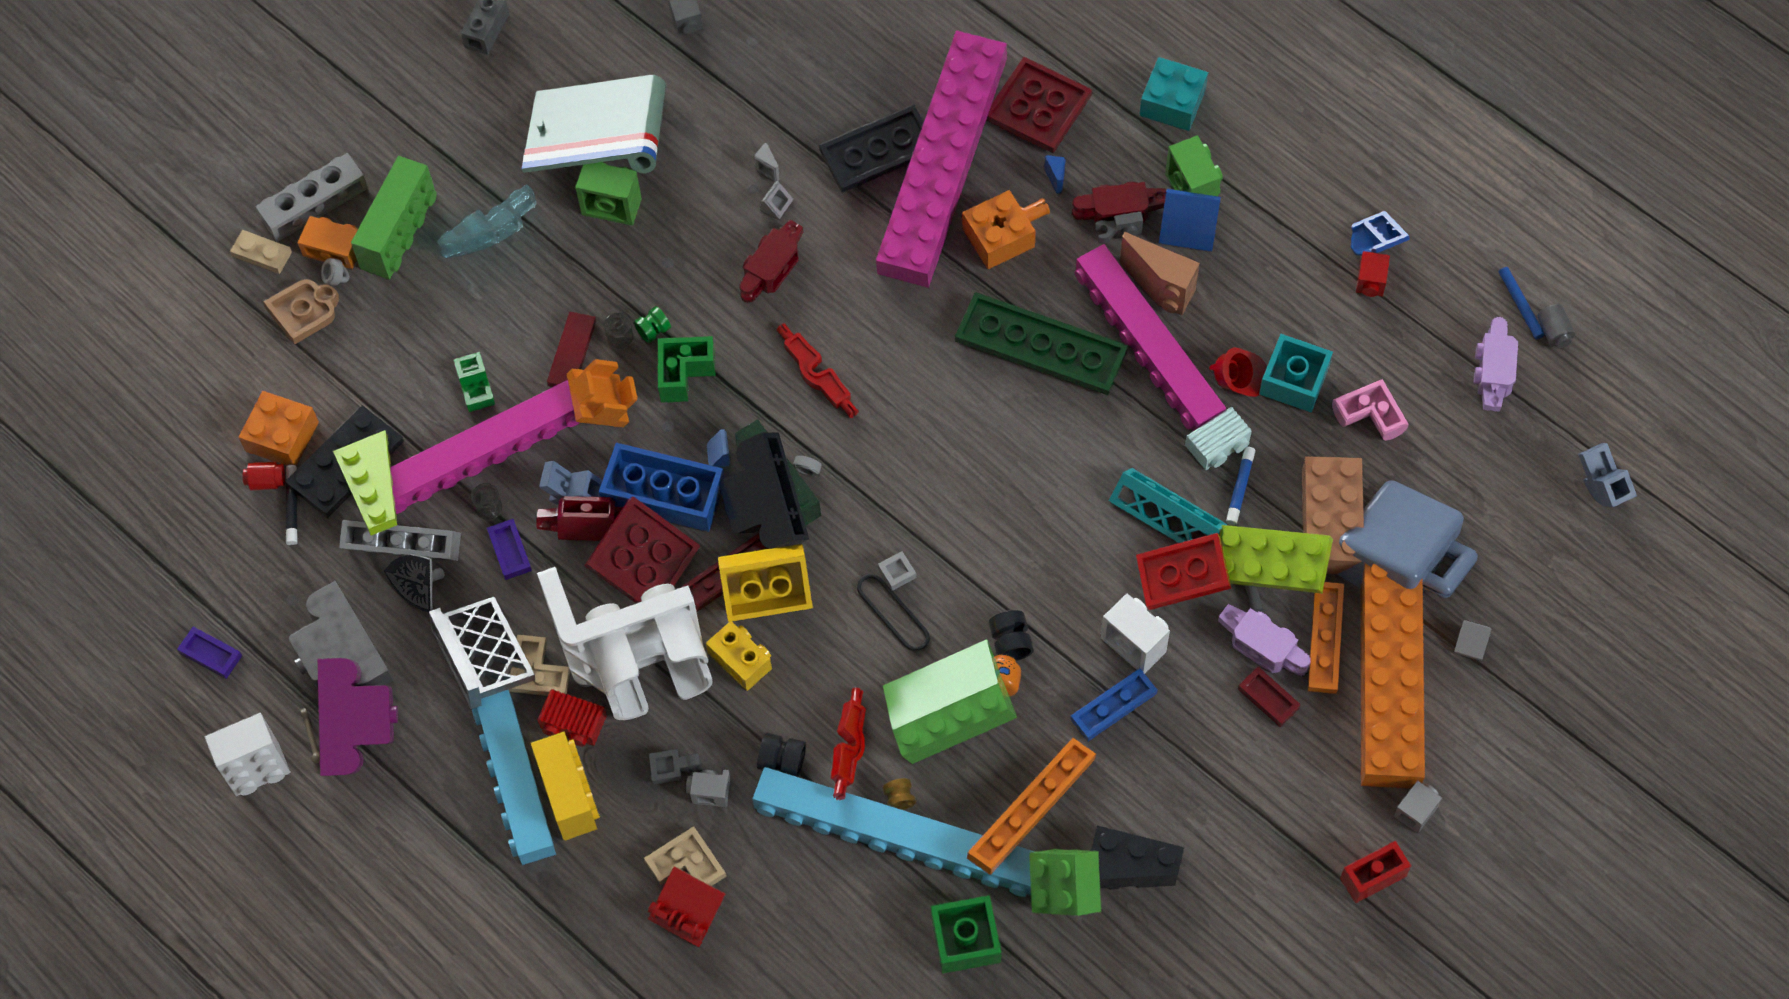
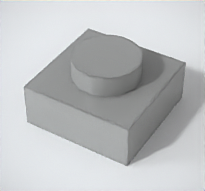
(897, 570)

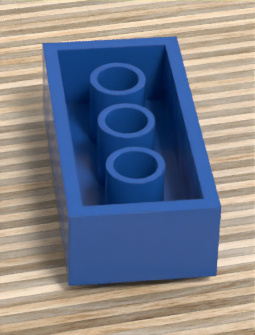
(668, 485)

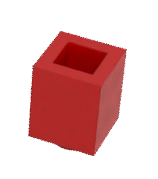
(1372, 274)

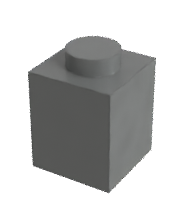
(685, 16)

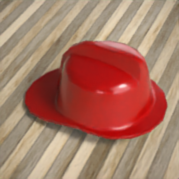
(1239, 371)

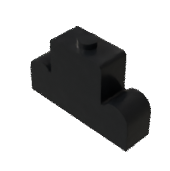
(764, 494)

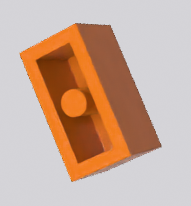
(327, 239)

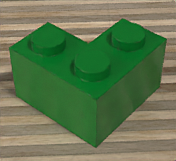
(683, 359)

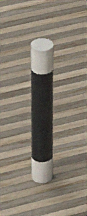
(291, 510)

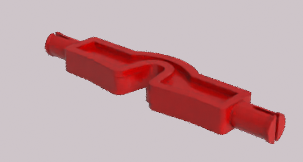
(826, 380)
(846, 755)

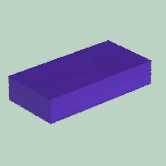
(509, 549)
(209, 652)

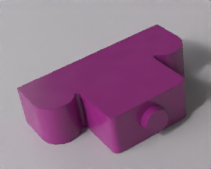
(350, 716)

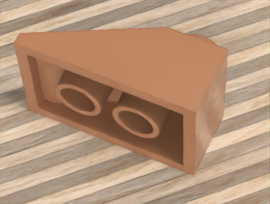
(1160, 272)

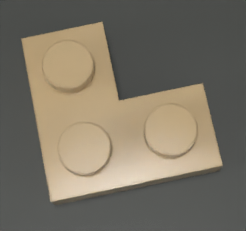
(546, 676)
(689, 853)

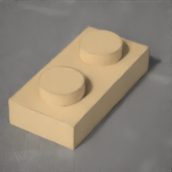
(261, 251)

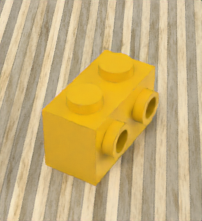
(739, 655)

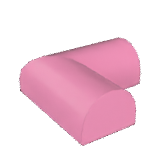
(1375, 402)

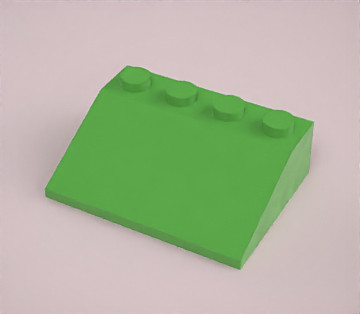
(948, 702)

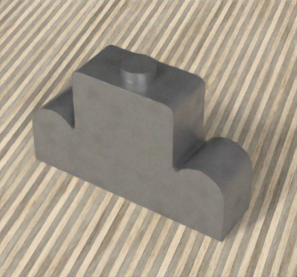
(336, 635)

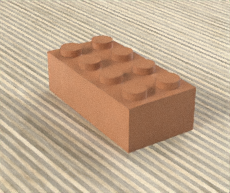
(1333, 504)

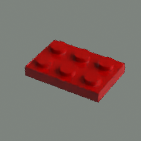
(1183, 571)

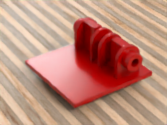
(686, 906)

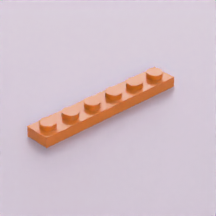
(1031, 806)

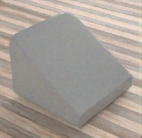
(766, 163)
(1472, 640)

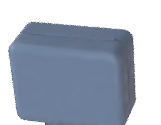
(1409, 540)

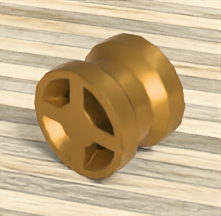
(899, 794)

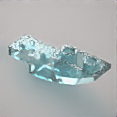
(482, 231)

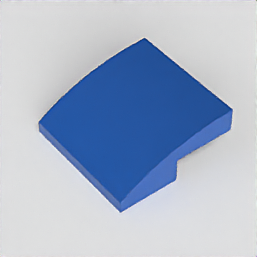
(1189, 220)

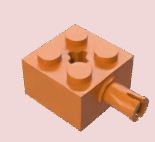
(1002, 227)

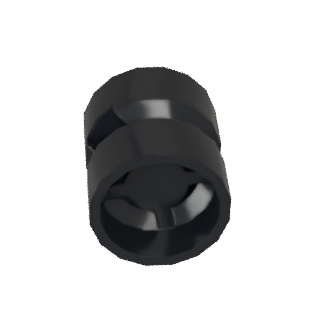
(1010, 634)
(781, 755)

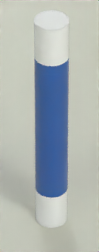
(1240, 486)

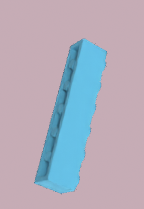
(515, 778)

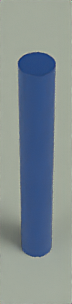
(1521, 303)

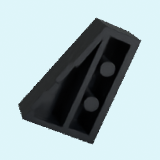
(1135, 860)

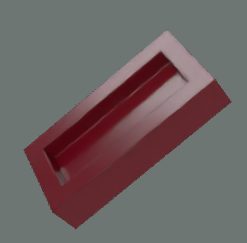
(1269, 696)

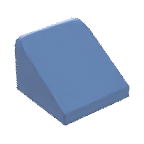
(718, 450)

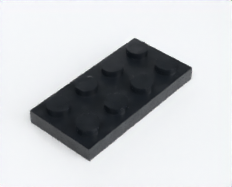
(873, 148)
(320, 477)

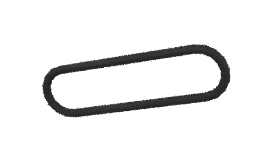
(917, 648)

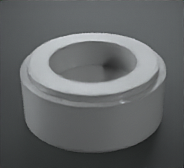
(807, 466)

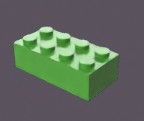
(394, 218)

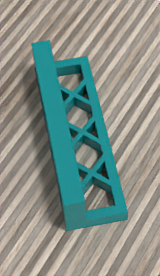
(1165, 500)

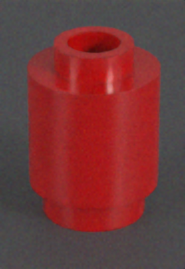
(264, 475)

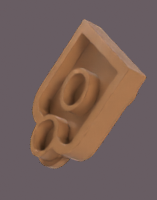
(303, 308)

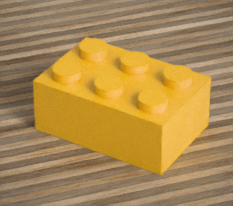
(765, 582)
(566, 785)

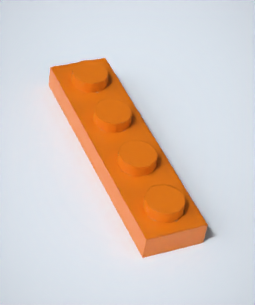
(1326, 639)

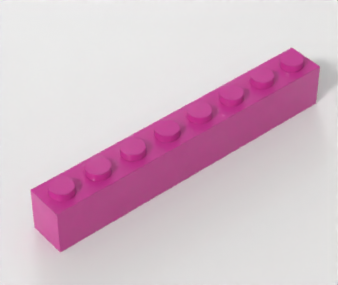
(1148, 338)
(482, 446)

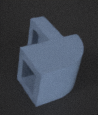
(1604, 481)
(561, 482)

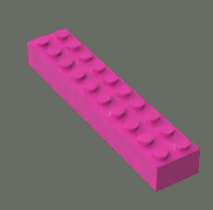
(941, 159)

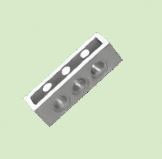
(325, 198)
(401, 541)

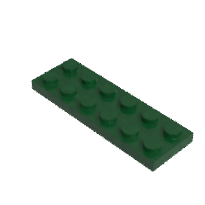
(1041, 343)

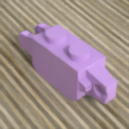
(1497, 365)
(1264, 641)

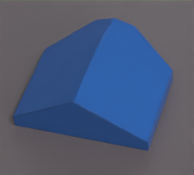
(1376, 234)

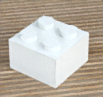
(1135, 633)

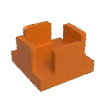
(600, 395)

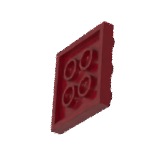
(1038, 104)
(641, 551)

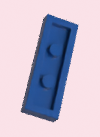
(1113, 704)

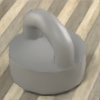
(334, 272)

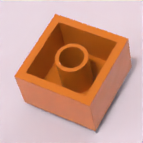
(278, 429)

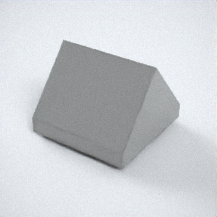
(776, 201)

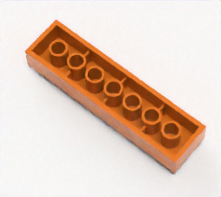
(1391, 682)

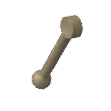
(316, 755)

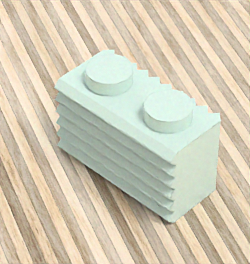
(1218, 439)

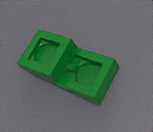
(474, 382)

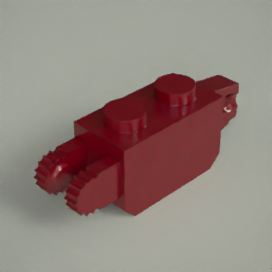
(1117, 200)
(771, 261)
(579, 517)

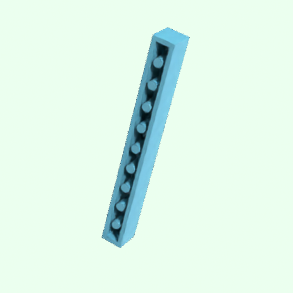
(885, 829)

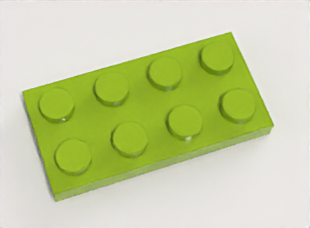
(1276, 558)

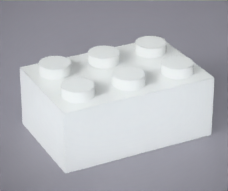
(248, 755)

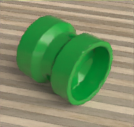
(652, 324)

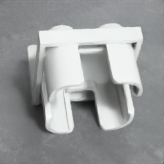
(620, 641)

